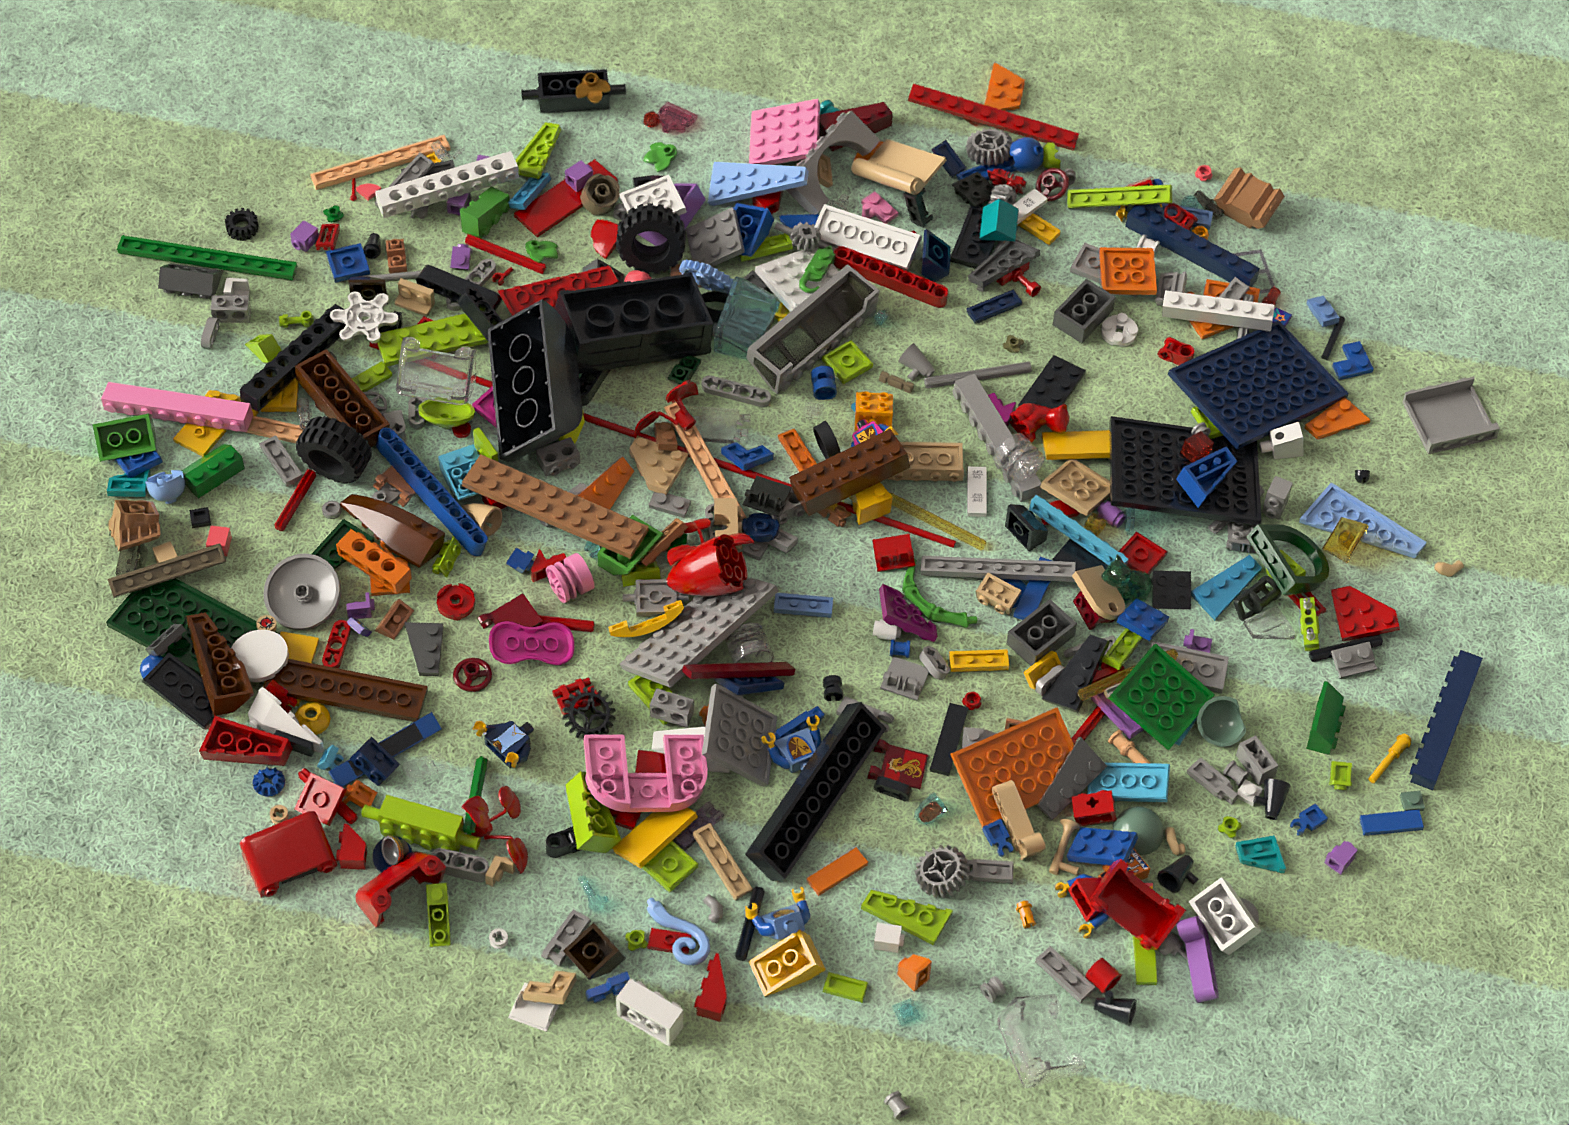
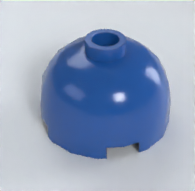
(1027, 154)

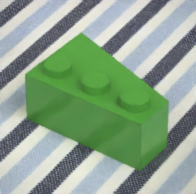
(484, 212)

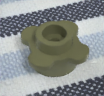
(1013, 348)

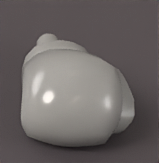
(1172, 945)

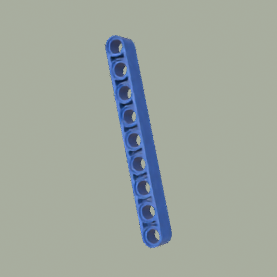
(431, 492)

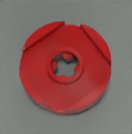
(455, 611)

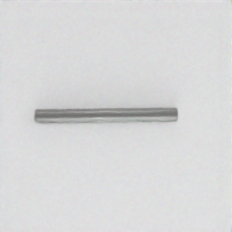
(981, 374)

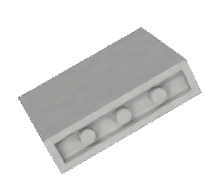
(1449, 415)

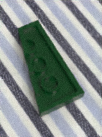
(328, 549)

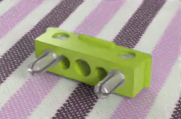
(1309, 632)

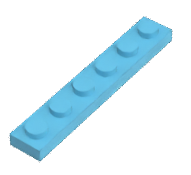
(1074, 531)

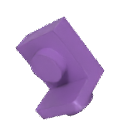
(361, 609)
(1197, 642)

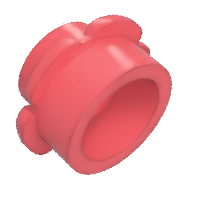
(1203, 169)

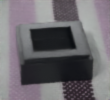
(200, 517)

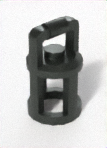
(1252, 600)

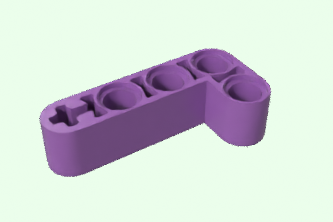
(1199, 958)

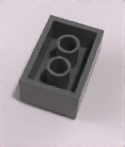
(1083, 310)
(1041, 632)

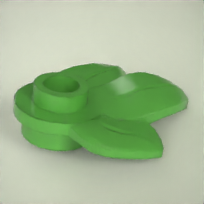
(660, 156)
(540, 250)

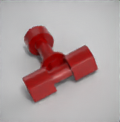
(1032, 288)

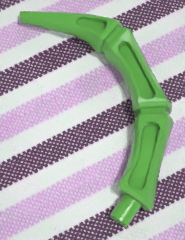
(930, 610)

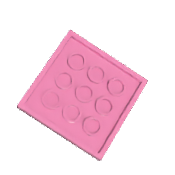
(784, 132)

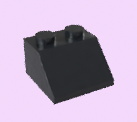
(1025, 526)

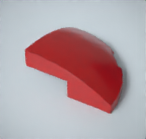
(604, 237)

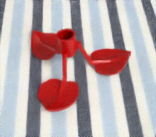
(682, 416)
(677, 553)
(479, 810)

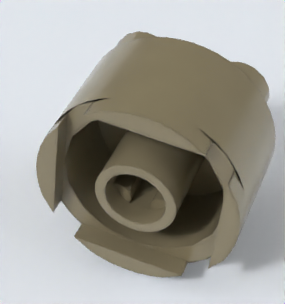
(600, 194)

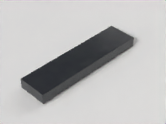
(949, 739)

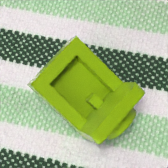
(1340, 775)

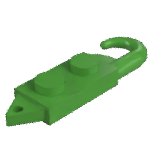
(817, 268)

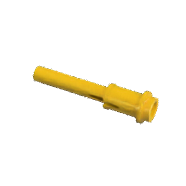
(1394, 752)

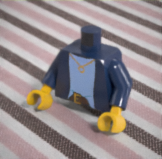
(507, 740)

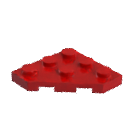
(1362, 615)

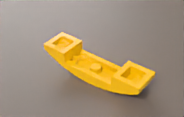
(623, 630)

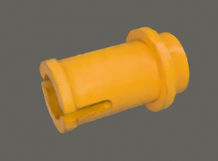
(1025, 912)

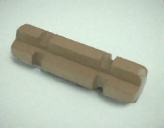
(896, 382)

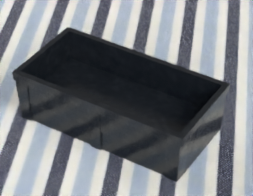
(637, 322)

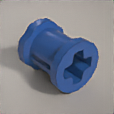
(900, 648)

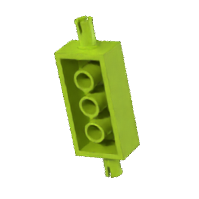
(421, 824)

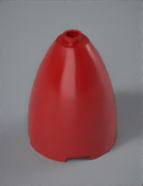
(710, 569)

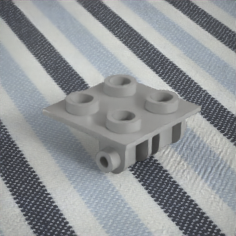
(1237, 535)
(904, 678)

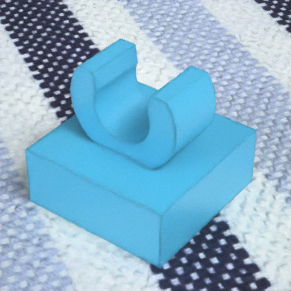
(328, 758)

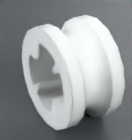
(498, 945)

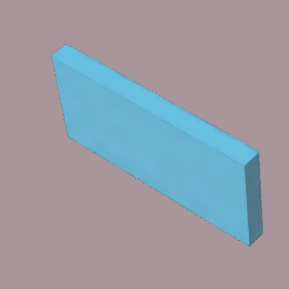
(1134, 782)

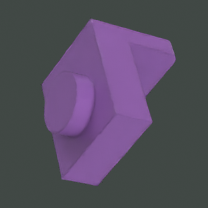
(461, 257)

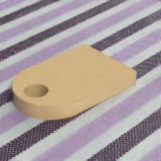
(1099, 593)

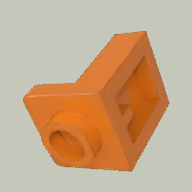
(359, 794)

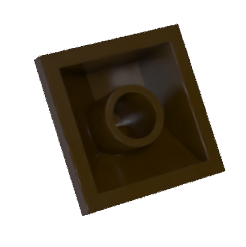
(367, 286)

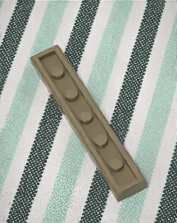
(166, 570)

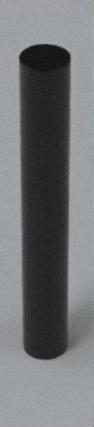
(1333, 337)

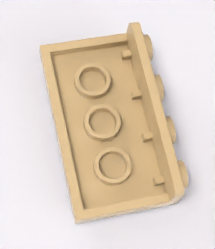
(932, 462)

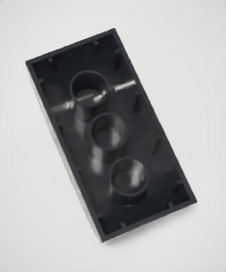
(533, 380)

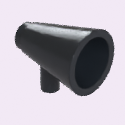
(1274, 797)
(1175, 874)
(1116, 1008)

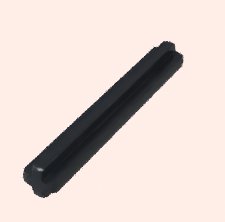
(1324, 653)
(748, 927)

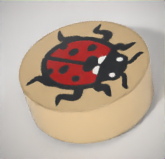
(267, 623)

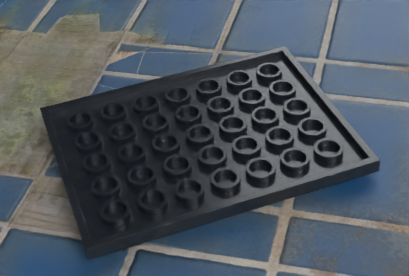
(1149, 459)

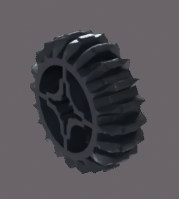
(592, 697)

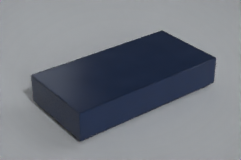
(953, 163)

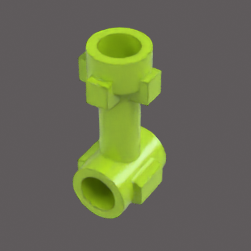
(306, 319)

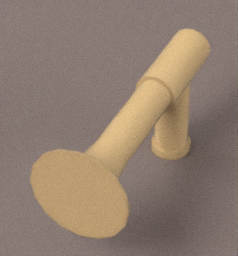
(1068, 827)

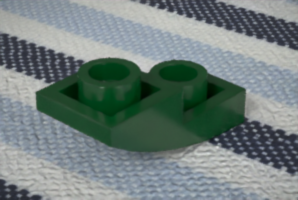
(685, 369)

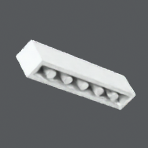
(1218, 310)

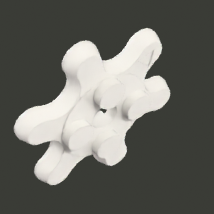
(360, 308)

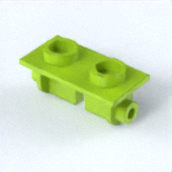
(448, 556)

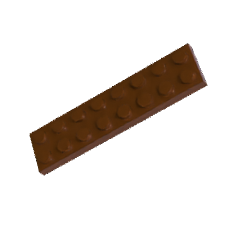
(352, 690)

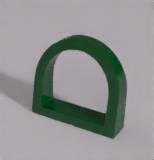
(1262, 541)

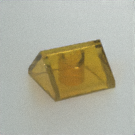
(1345, 539)

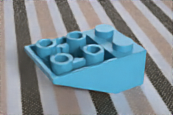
(455, 467)

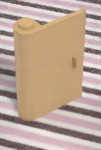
(899, 167)

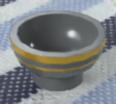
(394, 849)

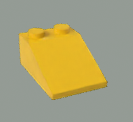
(787, 963)

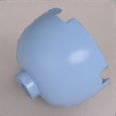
(166, 486)

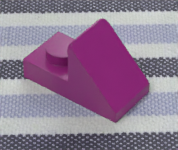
(1004, 411)

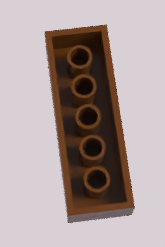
(339, 395)
(849, 472)

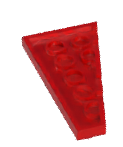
(548, 290)

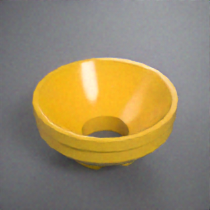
(316, 724)

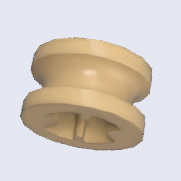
(281, 809)

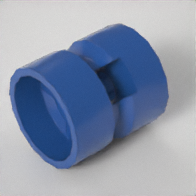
(823, 383)

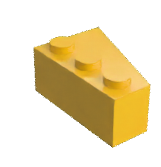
(871, 503)

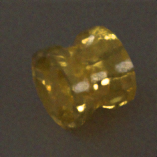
(1095, 524)

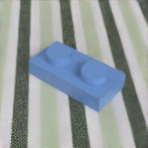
(1323, 311)

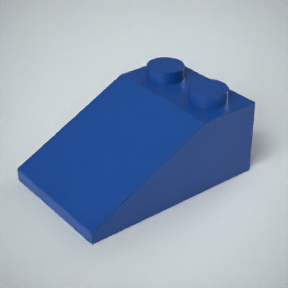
(754, 226)

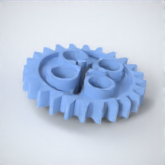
(707, 276)

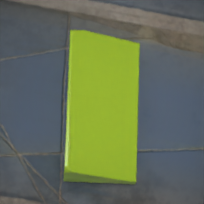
(641, 572)

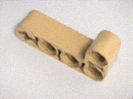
(1017, 821)

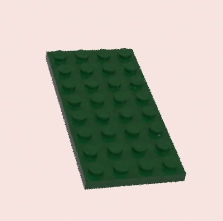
(156, 608)

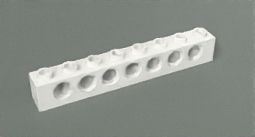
(447, 184)

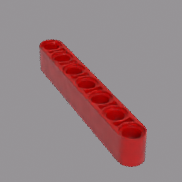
(892, 277)

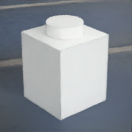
(888, 937)

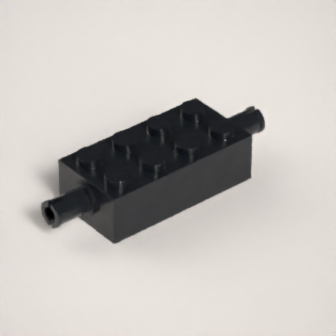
(558, 91)

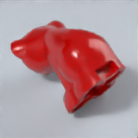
(1031, 417)

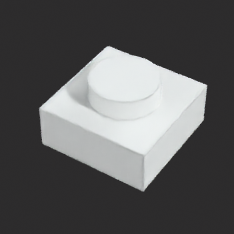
(1248, 792)

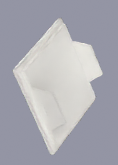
(533, 1013)

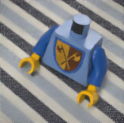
(795, 749)
(782, 921)

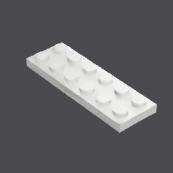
(867, 236)

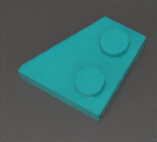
(128, 487)

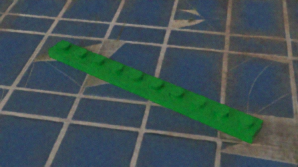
(207, 257)

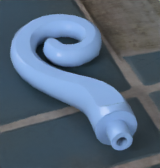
(664, 918)

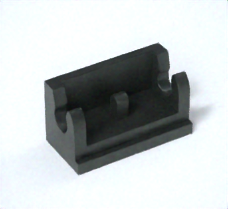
(917, 208)

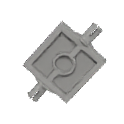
(652, 596)

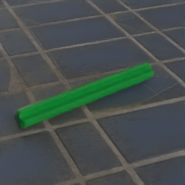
(476, 790)

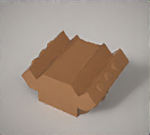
(1248, 199)
(134, 523)

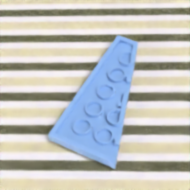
(742, 181)
(1382, 531)

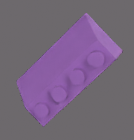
(692, 200)

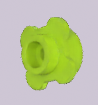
(1230, 821)
(636, 934)

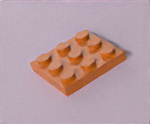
(1128, 271)

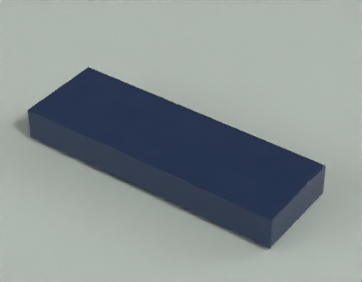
(994, 306)

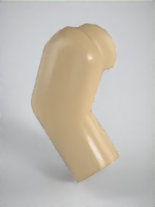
(1448, 569)
(1172, 842)

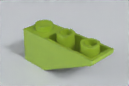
(438, 914)

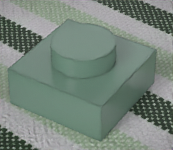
(1412, 801)

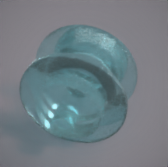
(594, 548)

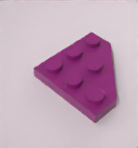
(901, 614)

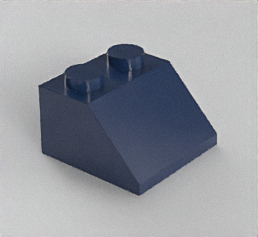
(935, 257)

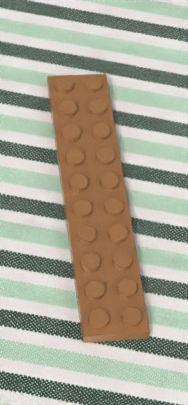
(555, 506)

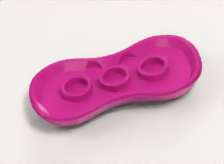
(515, 643)

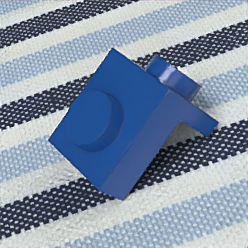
(520, 560)

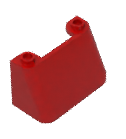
(287, 852)
(375, 895)
(1135, 906)

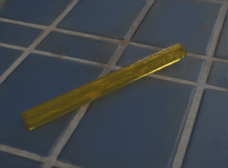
(938, 522)
(1100, 686)

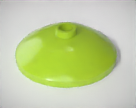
(446, 414)

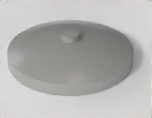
(302, 592)

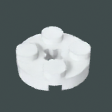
(1123, 322)

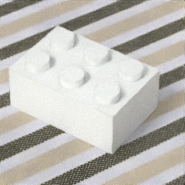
(1225, 916)
(650, 1012)

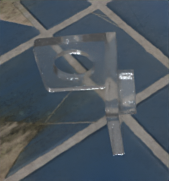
(442, 154)

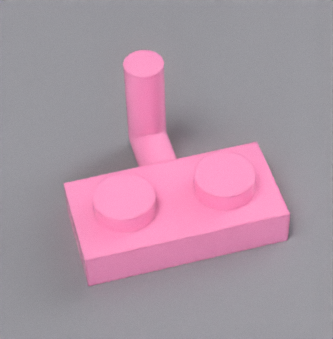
(876, 206)

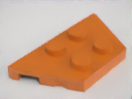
(1004, 89)

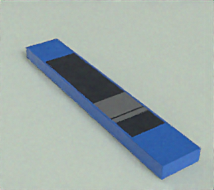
(393, 745)

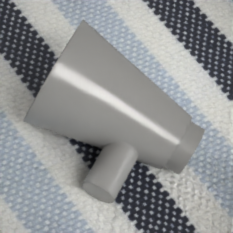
(915, 360)

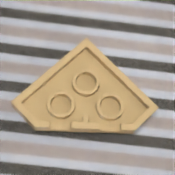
(657, 466)

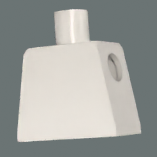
(1284, 442)

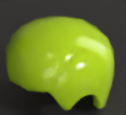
(1049, 159)

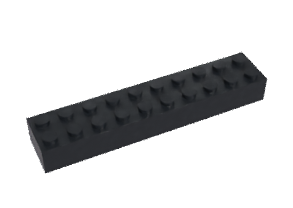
(815, 791)

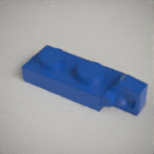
(799, 723)

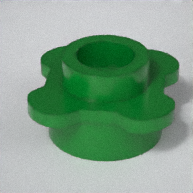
(333, 217)

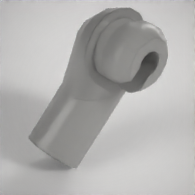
(716, 908)

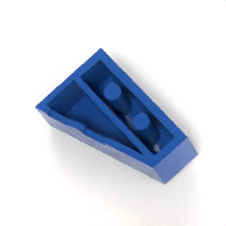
(1205, 474)

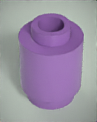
(1111, 513)

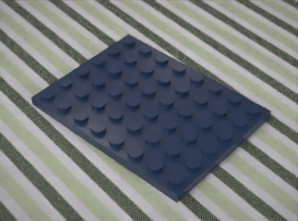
(1257, 384)

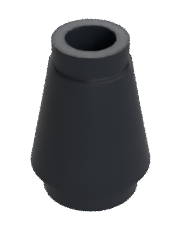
(372, 247)

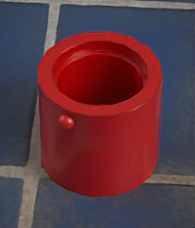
(1103, 975)

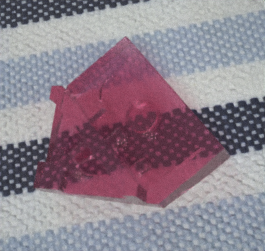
(675, 118)

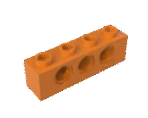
(363, 560)

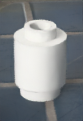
(886, 631)

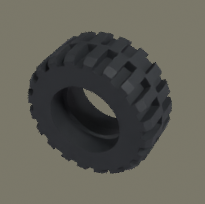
(651, 257)
(333, 449)

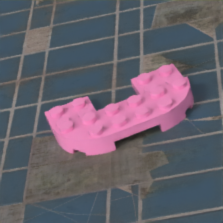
(645, 792)

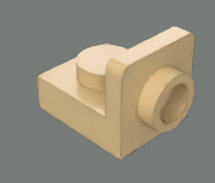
(497, 869)

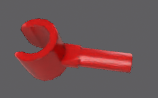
(501, 276)

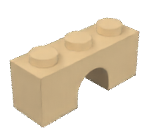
(727, 513)

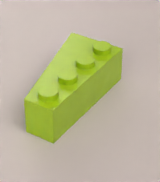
(591, 820)

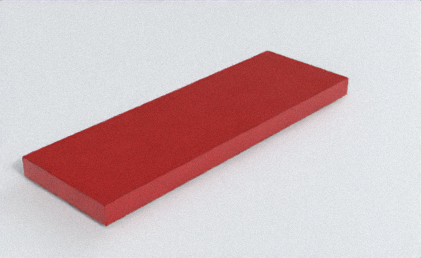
(555, 205)

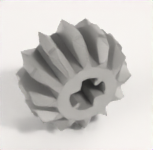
(1004, 193)
(805, 237)

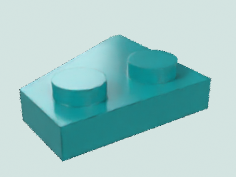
(1261, 853)

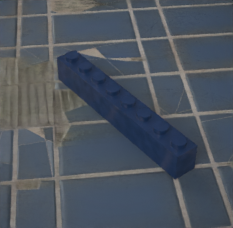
(1191, 246)
(1446, 719)

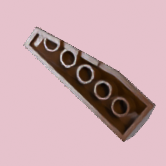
(397, 528)
(220, 669)

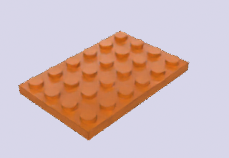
(1023, 753)

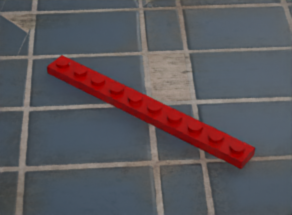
(993, 117)

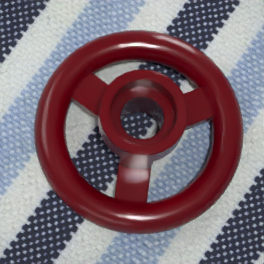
(1046, 178)
(472, 665)

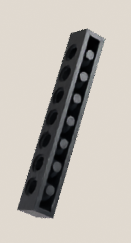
(281, 370)

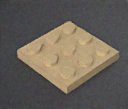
(1077, 486)

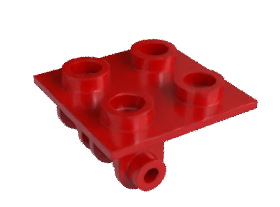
(998, 177)
(893, 552)

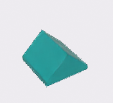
(999, 221)

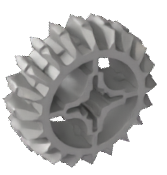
(989, 146)
(954, 869)

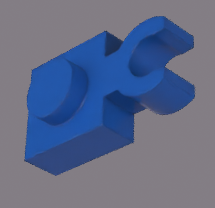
(1311, 818)
(997, 835)

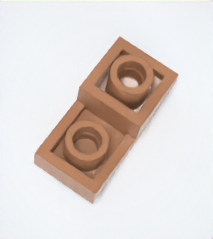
(396, 255)

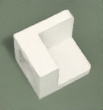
(236, 287)

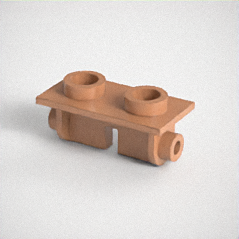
(837, 514)

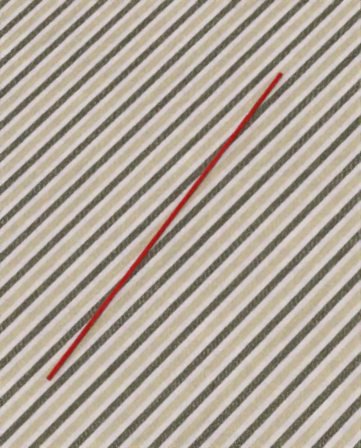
(748, 473)

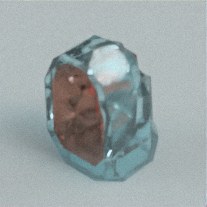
(930, 809)

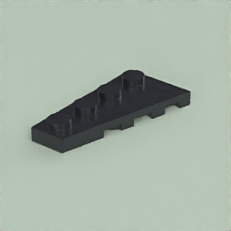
(1077, 674)

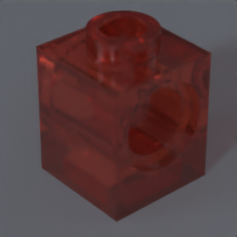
(1197, 447)

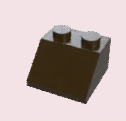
(594, 953)

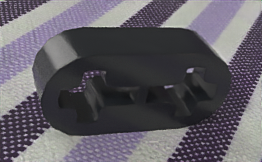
(893, 788)

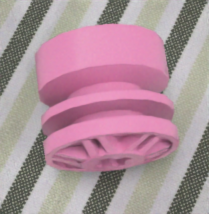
(570, 577)

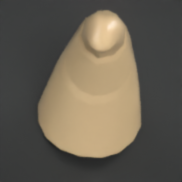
(485, 513)

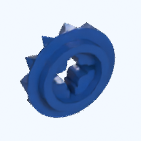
(267, 789)

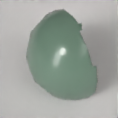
(1221, 721)
(1145, 824)

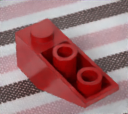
(714, 995)

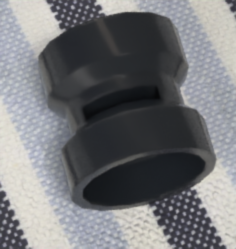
(832, 687)

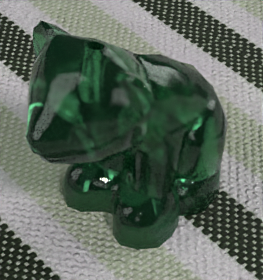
(1128, 581)

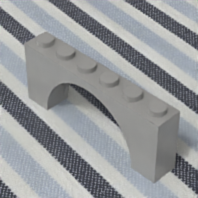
(847, 132)

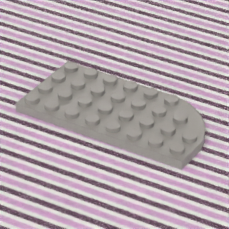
(696, 632)

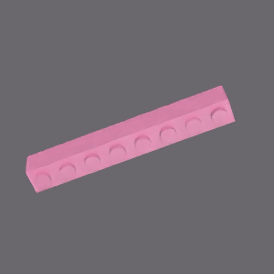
(177, 407)

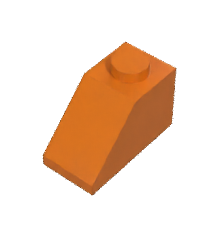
(914, 971)

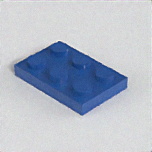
(1101, 846)

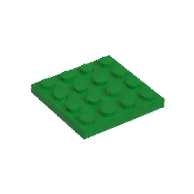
(1161, 696)

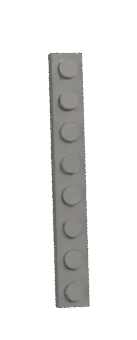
(998, 567)

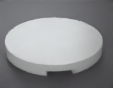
(262, 654)

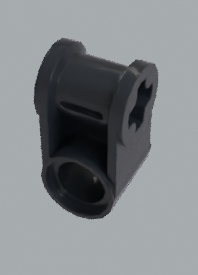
(565, 840)

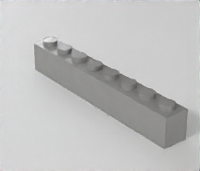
(990, 428)

